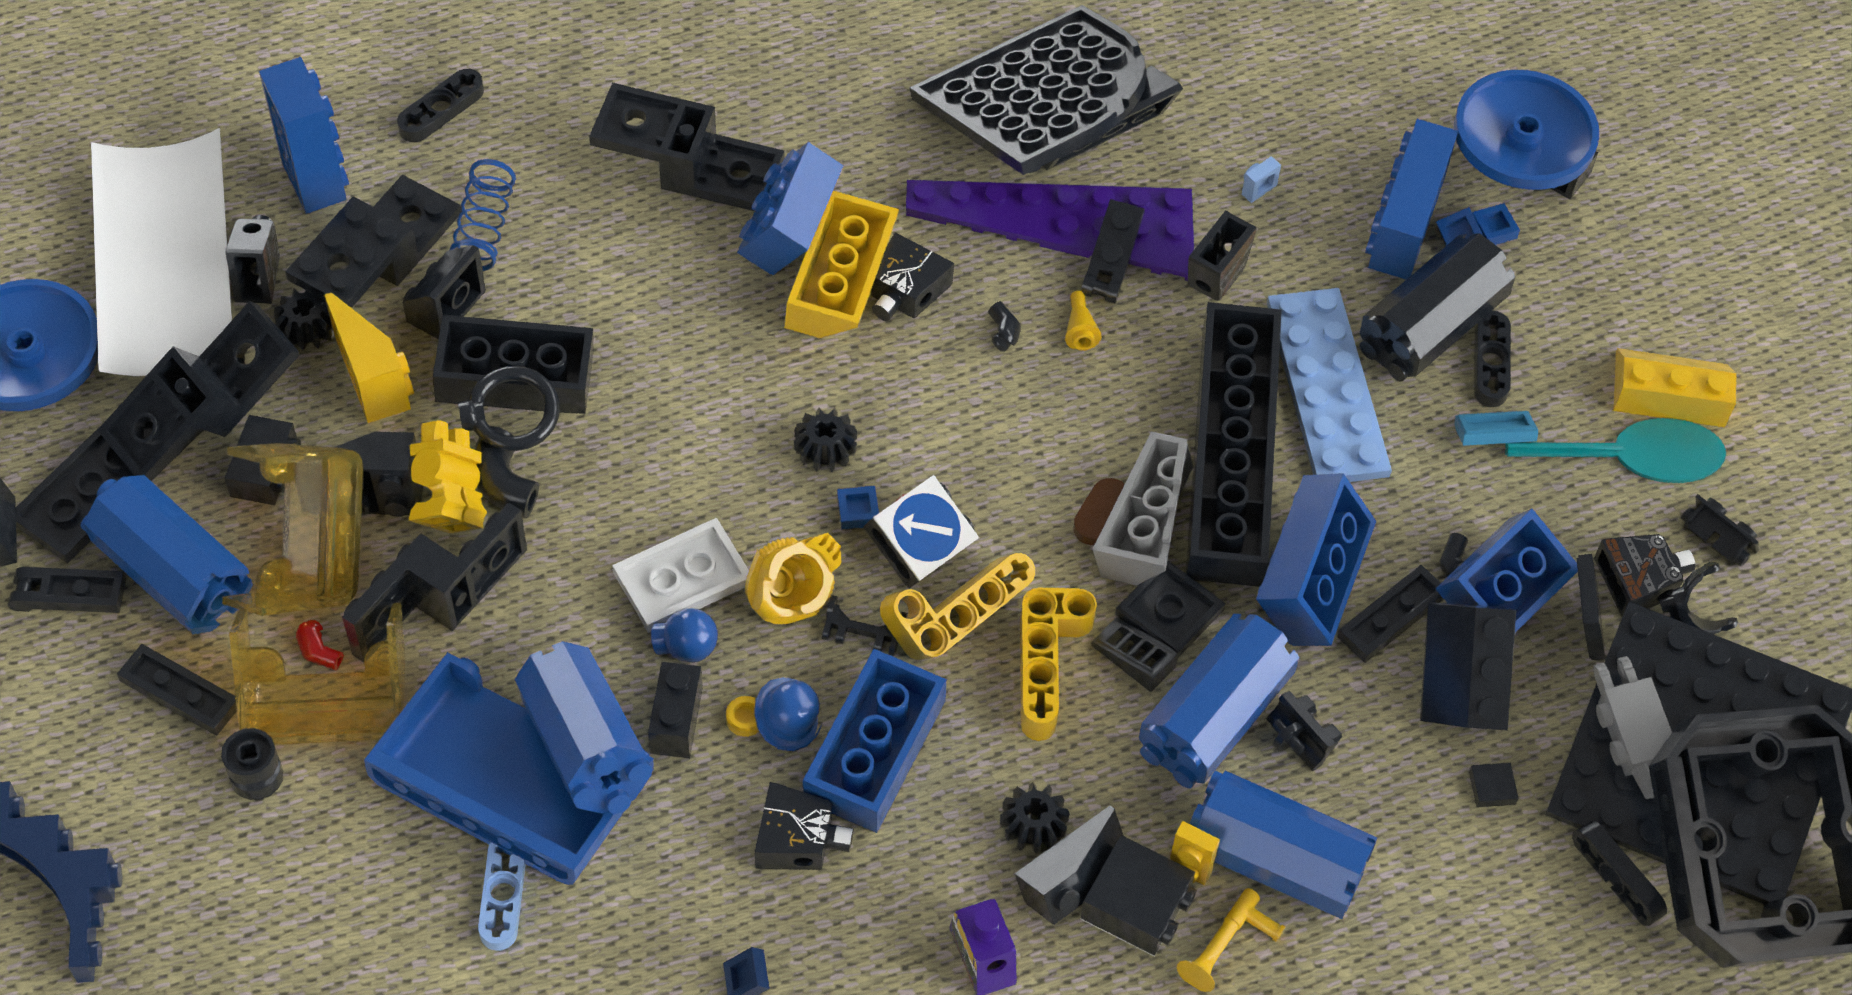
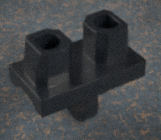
(1301, 732)

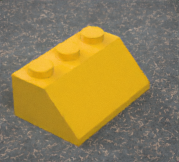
(1674, 387)

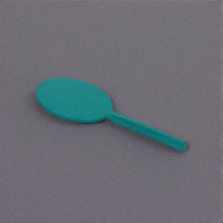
(1651, 448)

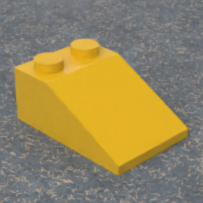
(371, 361)

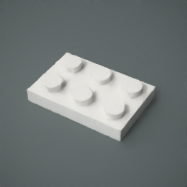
(682, 573)

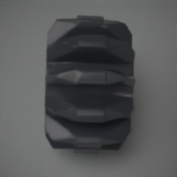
(303, 319)
(825, 439)
(1018, 819)

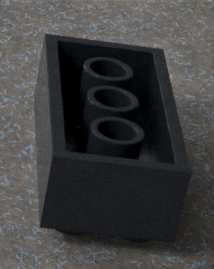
(477, 346)

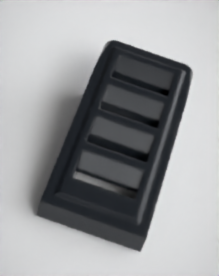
(1147, 676)

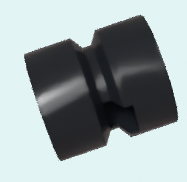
(252, 763)

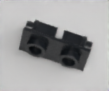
(1711, 519)

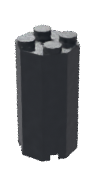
(1436, 306)

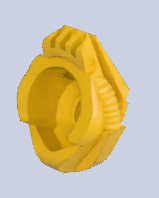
(792, 578)

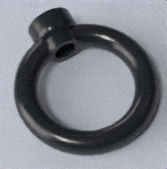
(473, 415)

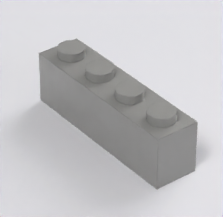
(1141, 523)

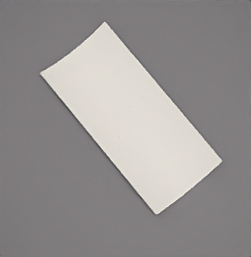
(159, 251)

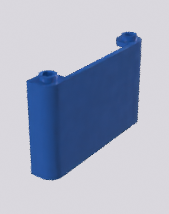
(486, 773)

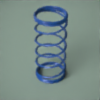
(482, 244)

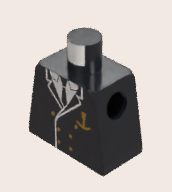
(909, 279)
(797, 831)

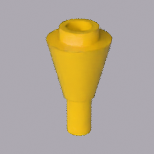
(1081, 330)

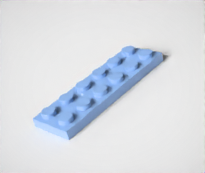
(1329, 386)

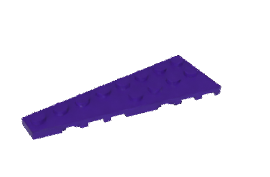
(1063, 216)

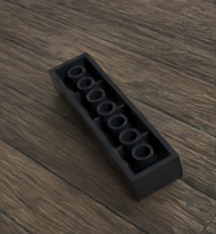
(1234, 445)

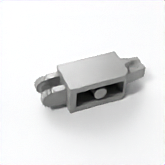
(1633, 720)

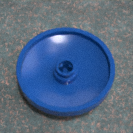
(1526, 129)
(44, 343)

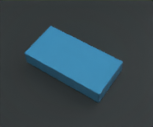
(1496, 428)

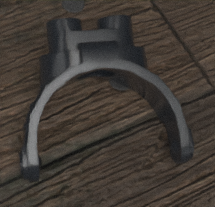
(1678, 607)

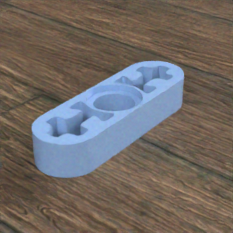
(487, 918)

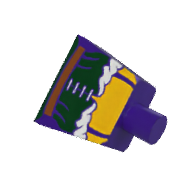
(981, 940)

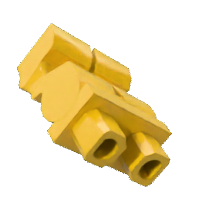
(450, 471)

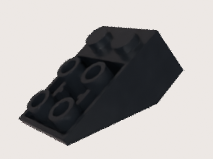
(386, 473)

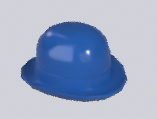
(787, 713)

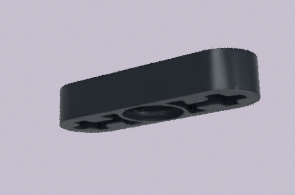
(446, 92)
(1482, 370)
(1615, 866)

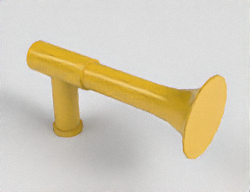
(1199, 970)

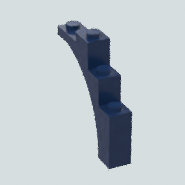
(76, 877)

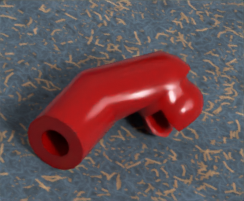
(312, 647)

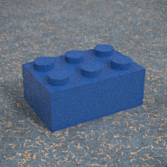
(789, 208)
(1512, 569)

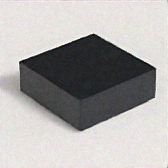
(1493, 785)

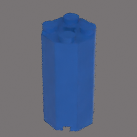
(165, 551)
(1217, 699)
(583, 728)
(1284, 843)

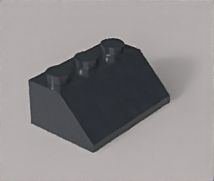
(1468, 665)

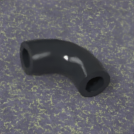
(498, 481)

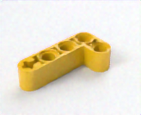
(964, 601)
(1044, 663)

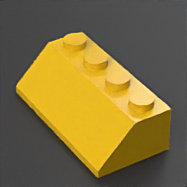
(840, 266)

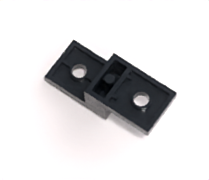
(685, 144)
(373, 241)
(198, 392)
(436, 580)

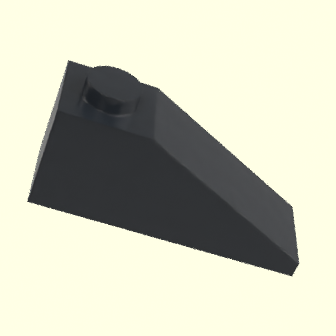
(1065, 873)

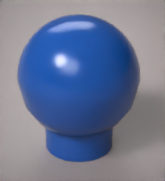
(686, 635)

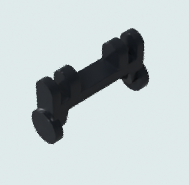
(838, 620)

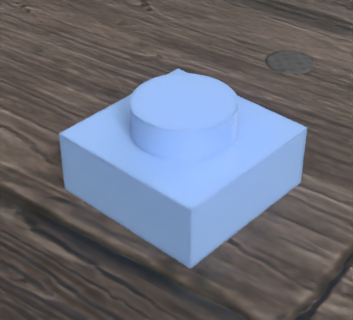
(1260, 179)

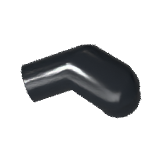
(1008, 326)
(1453, 553)

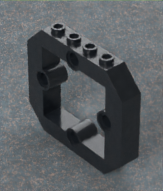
(1694, 871)

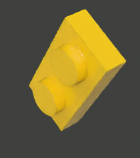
(1195, 851)

